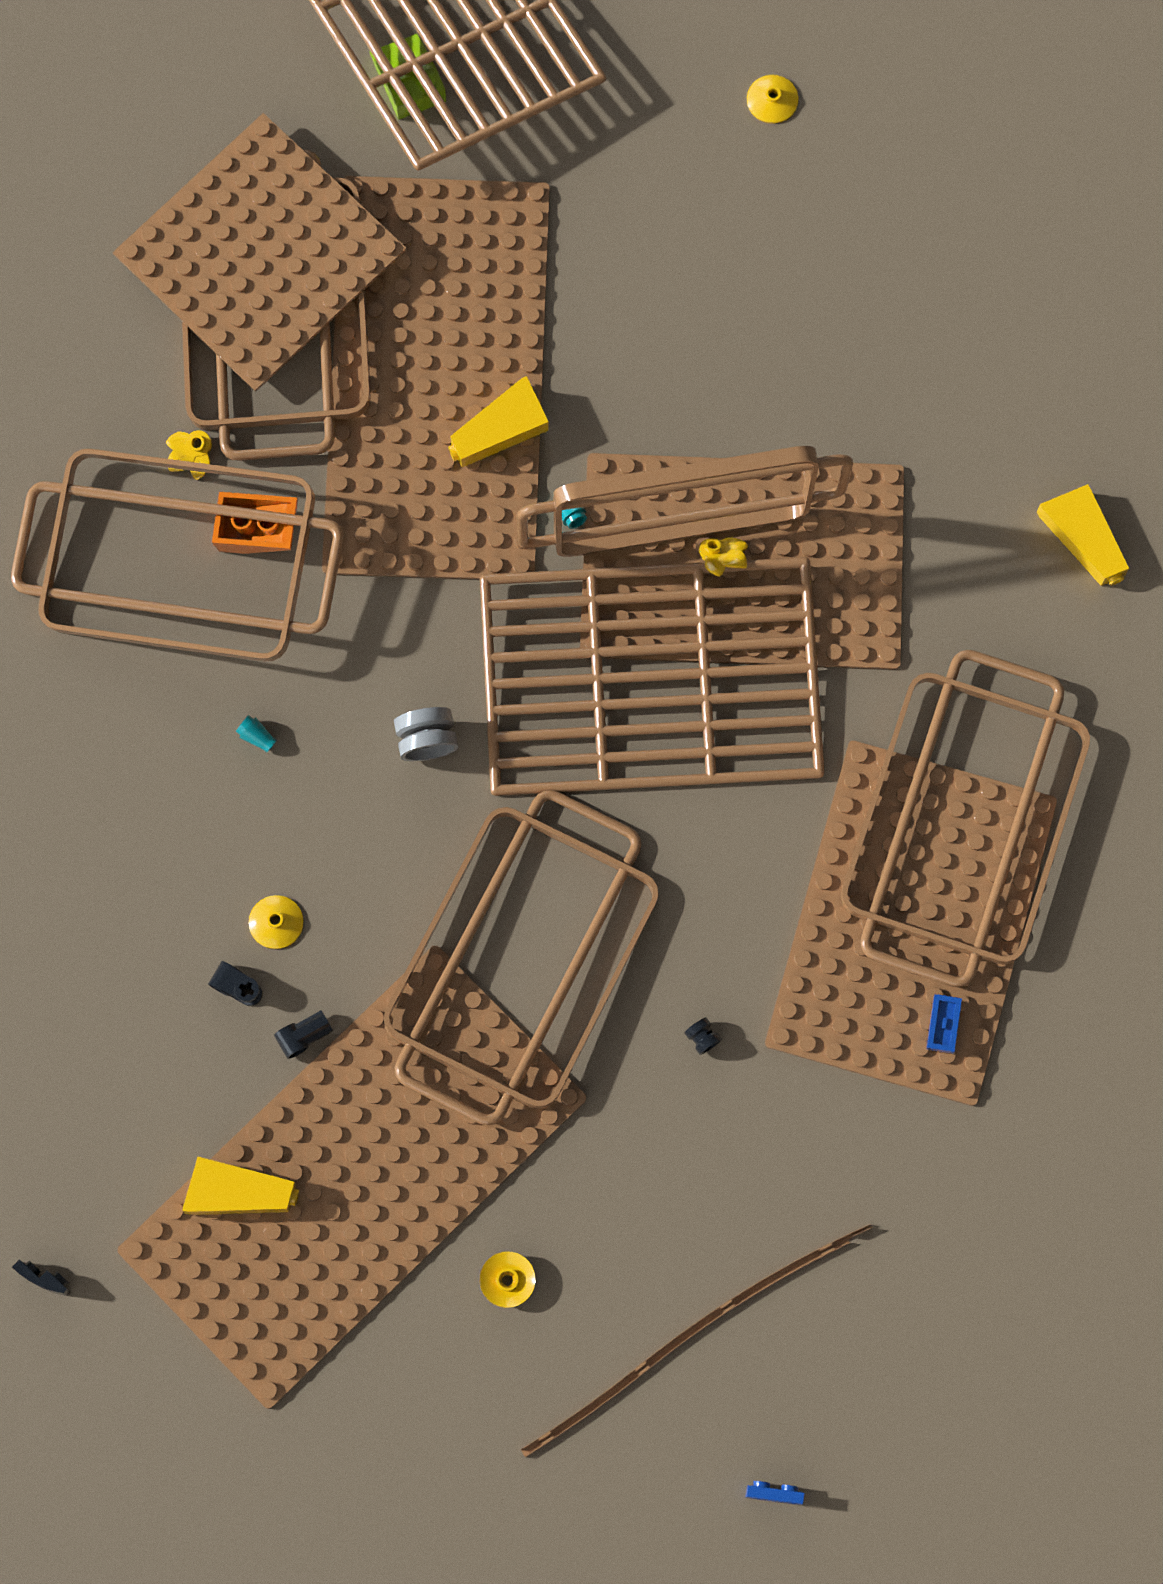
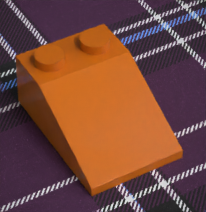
(250, 535)

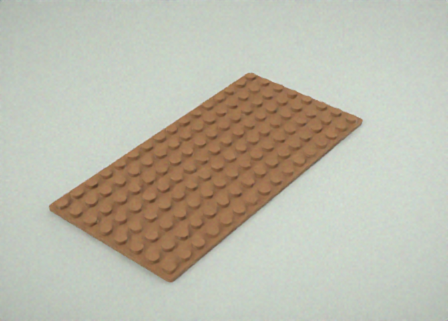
(444, 341)
(375, 1180)

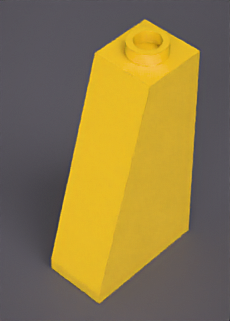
(502, 424)
(1085, 533)
(236, 1190)

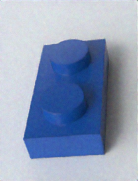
(944, 1023)
(762, 1491)

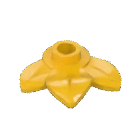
(184, 449)
(723, 554)

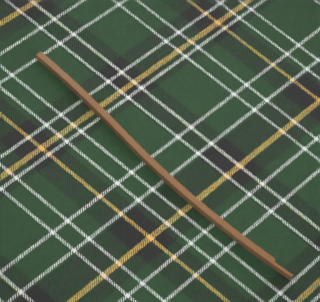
(685, 1335)

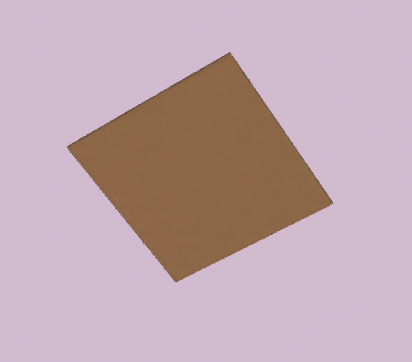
(259, 251)

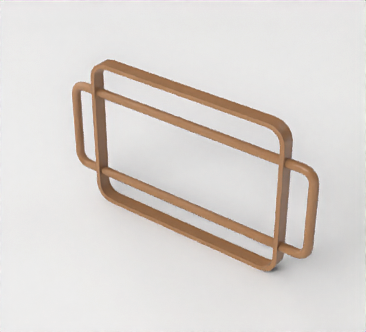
(329, 415)
(680, 479)
(67, 489)
(1052, 717)
(510, 1092)

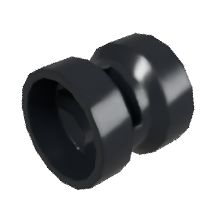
(703, 1036)

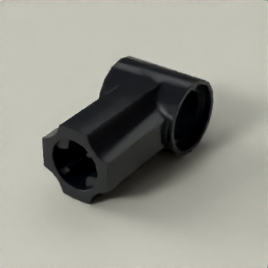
(297, 1037)

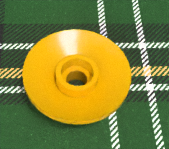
(772, 109)
(284, 932)
(504, 1265)

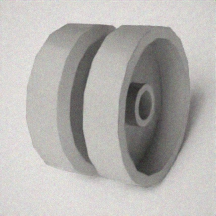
(426, 734)

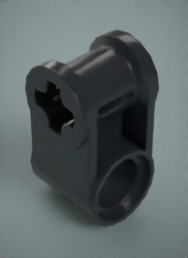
(232, 982)

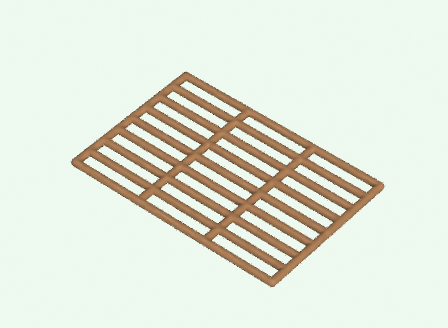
(460, 43)
(599, 678)

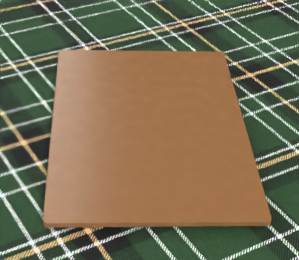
(849, 543)
(875, 1017)

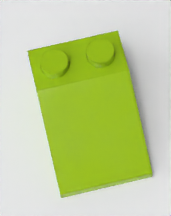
(410, 80)

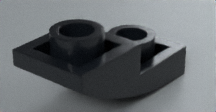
(52, 1283)

